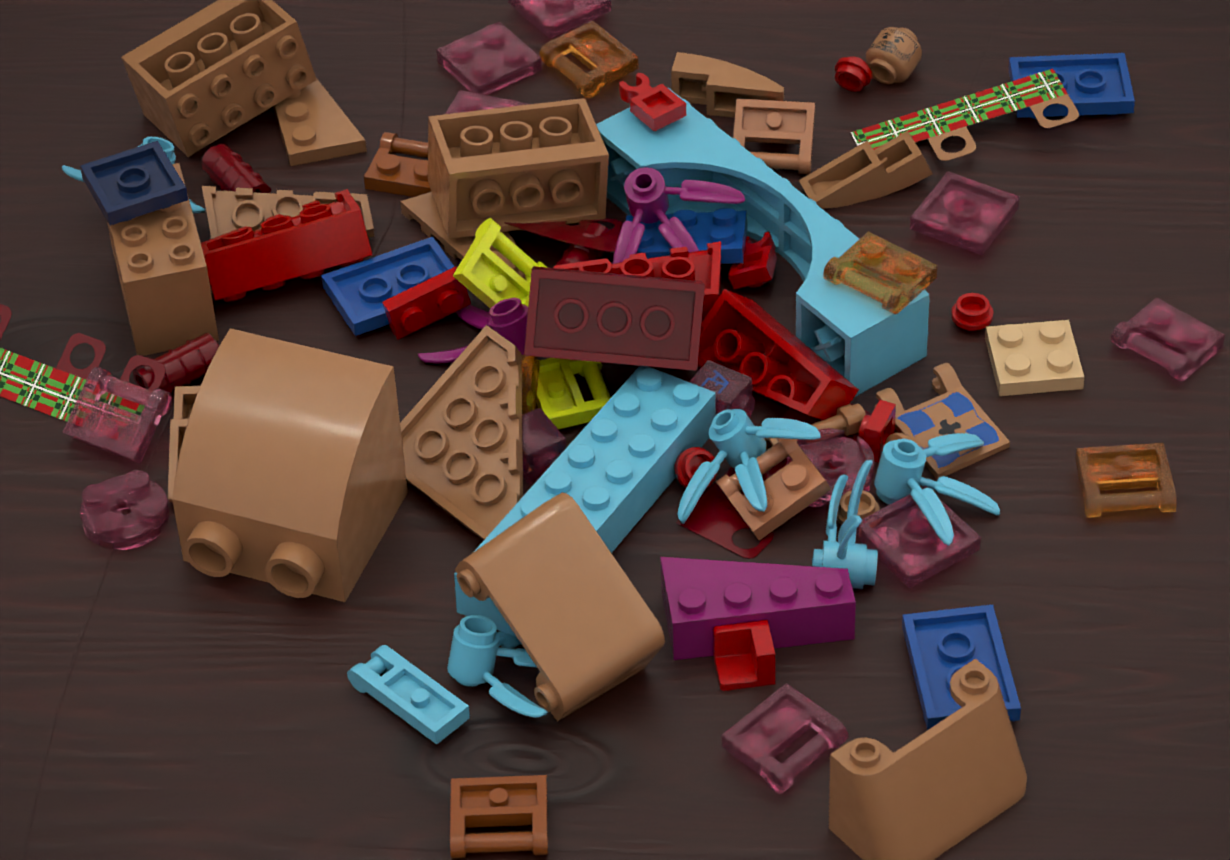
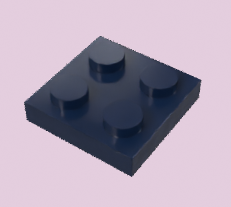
(134, 183)

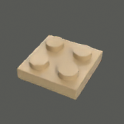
(1034, 358)

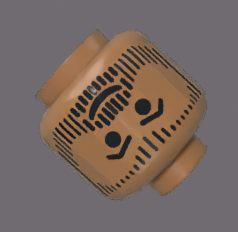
(893, 55)

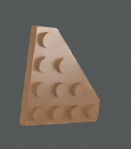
(468, 435)

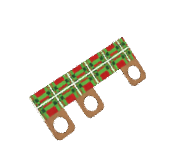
(953, 116)

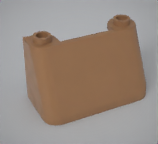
(565, 604)
(936, 785)

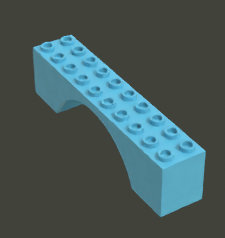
(831, 319)

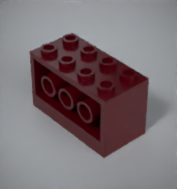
(614, 318)

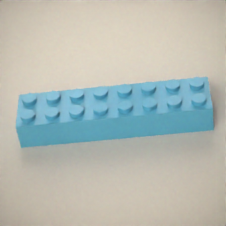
(616, 462)

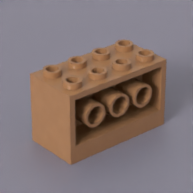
(218, 70)
(517, 166)
(163, 278)

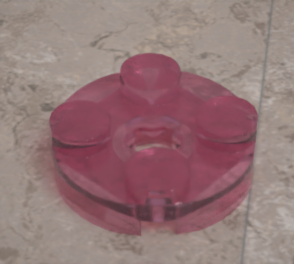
(841, 453)
(130, 491)

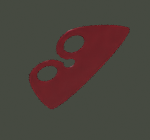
(574, 234)

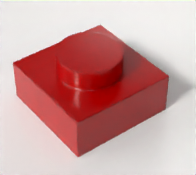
(878, 426)

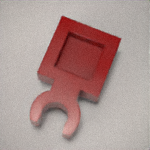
(653, 106)
(757, 265)

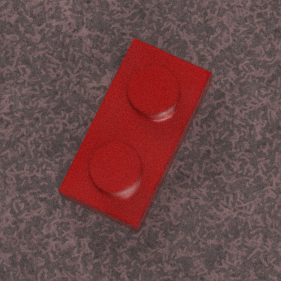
(425, 303)

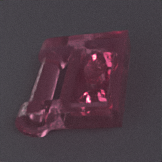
(1169, 338)
(113, 427)
(777, 725)

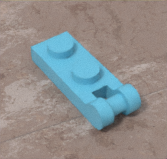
(409, 694)

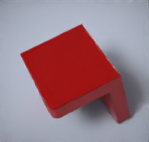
(744, 655)

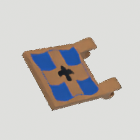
(947, 414)

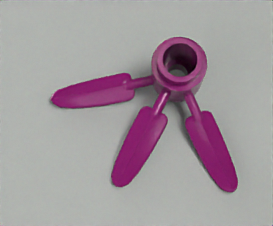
(649, 203)
(505, 318)

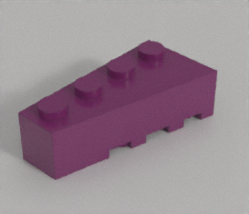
(798, 601)

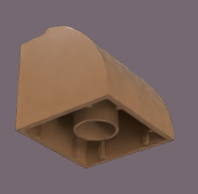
(289, 466)

